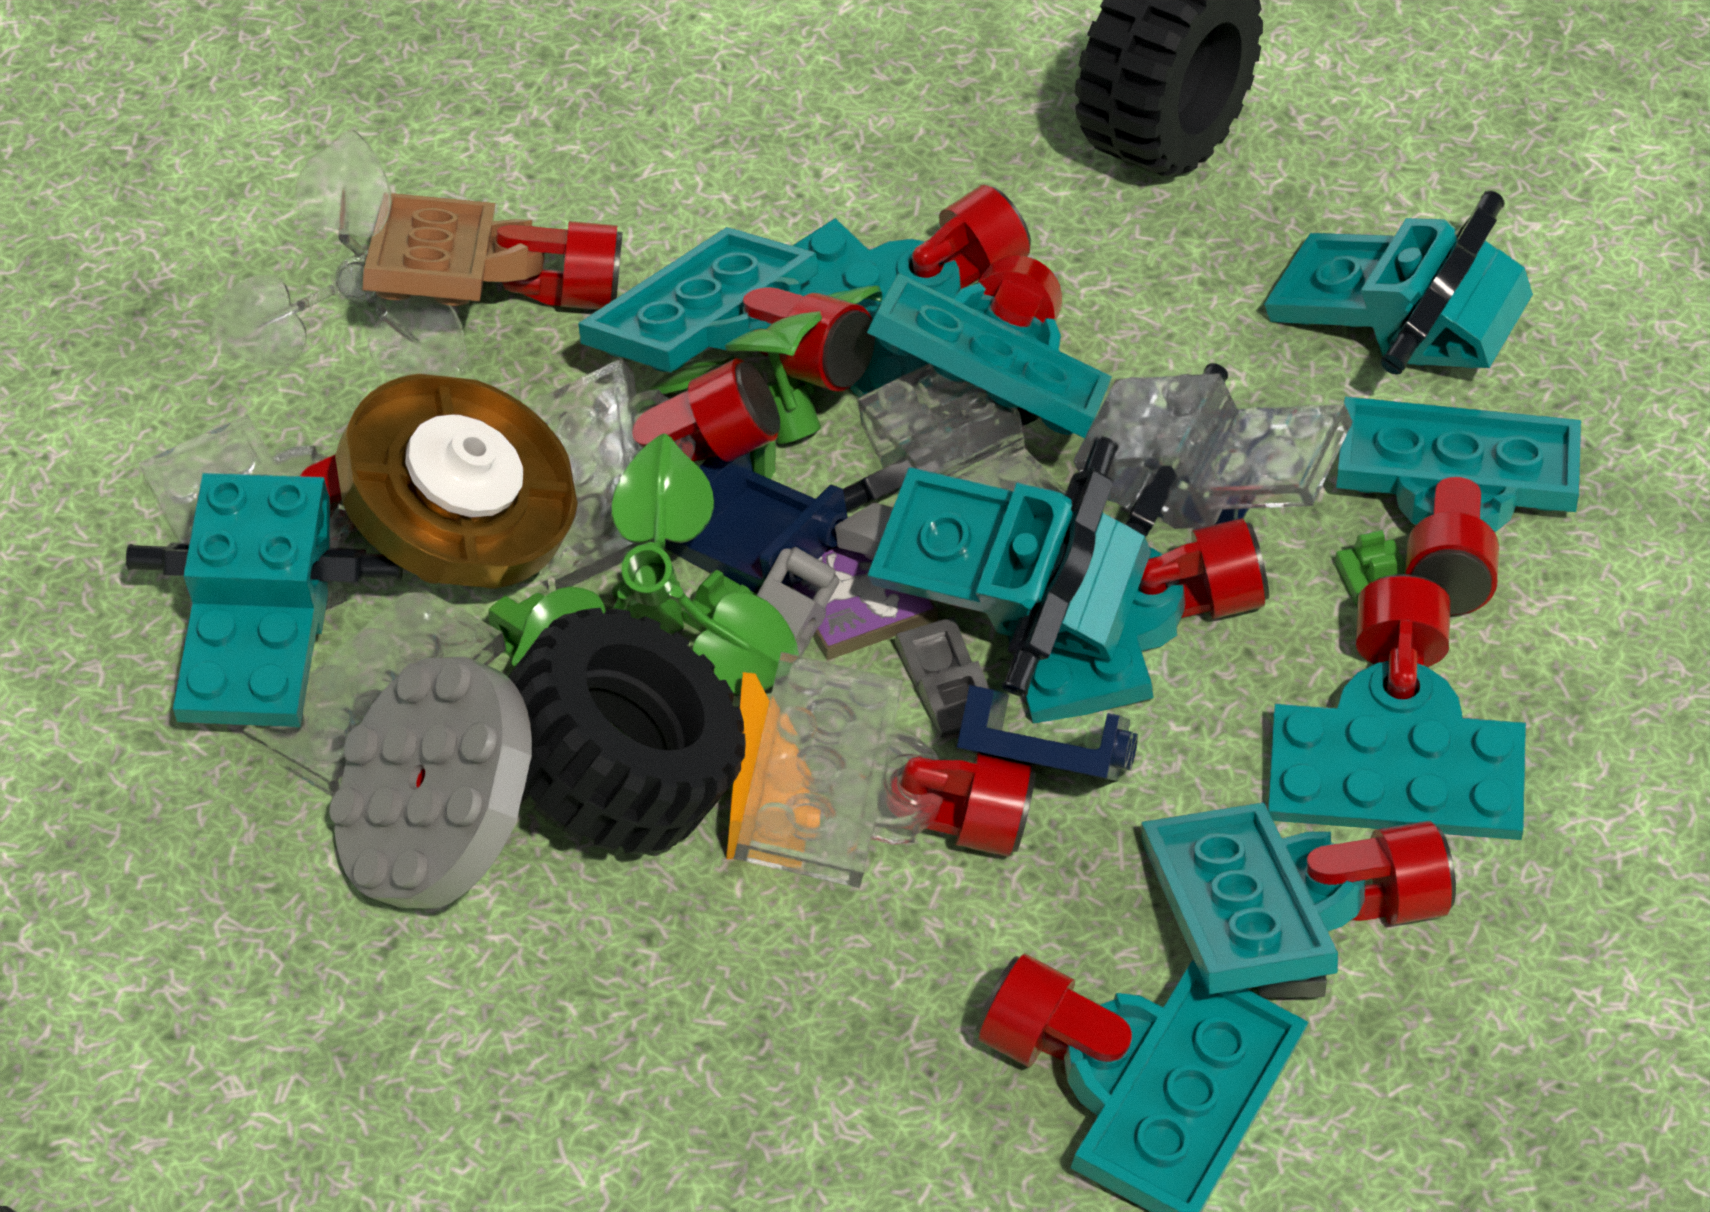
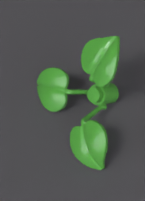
(783, 337)
(673, 500)

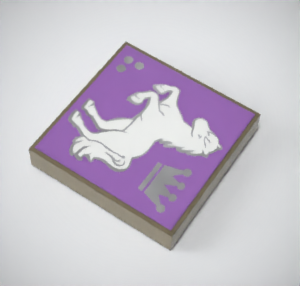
(863, 612)

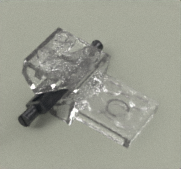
(946, 431)
(1197, 454)

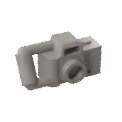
(798, 610)

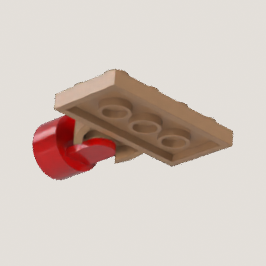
(455, 245)

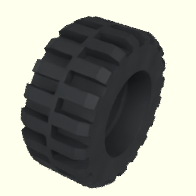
(1166, 78)
(659, 693)

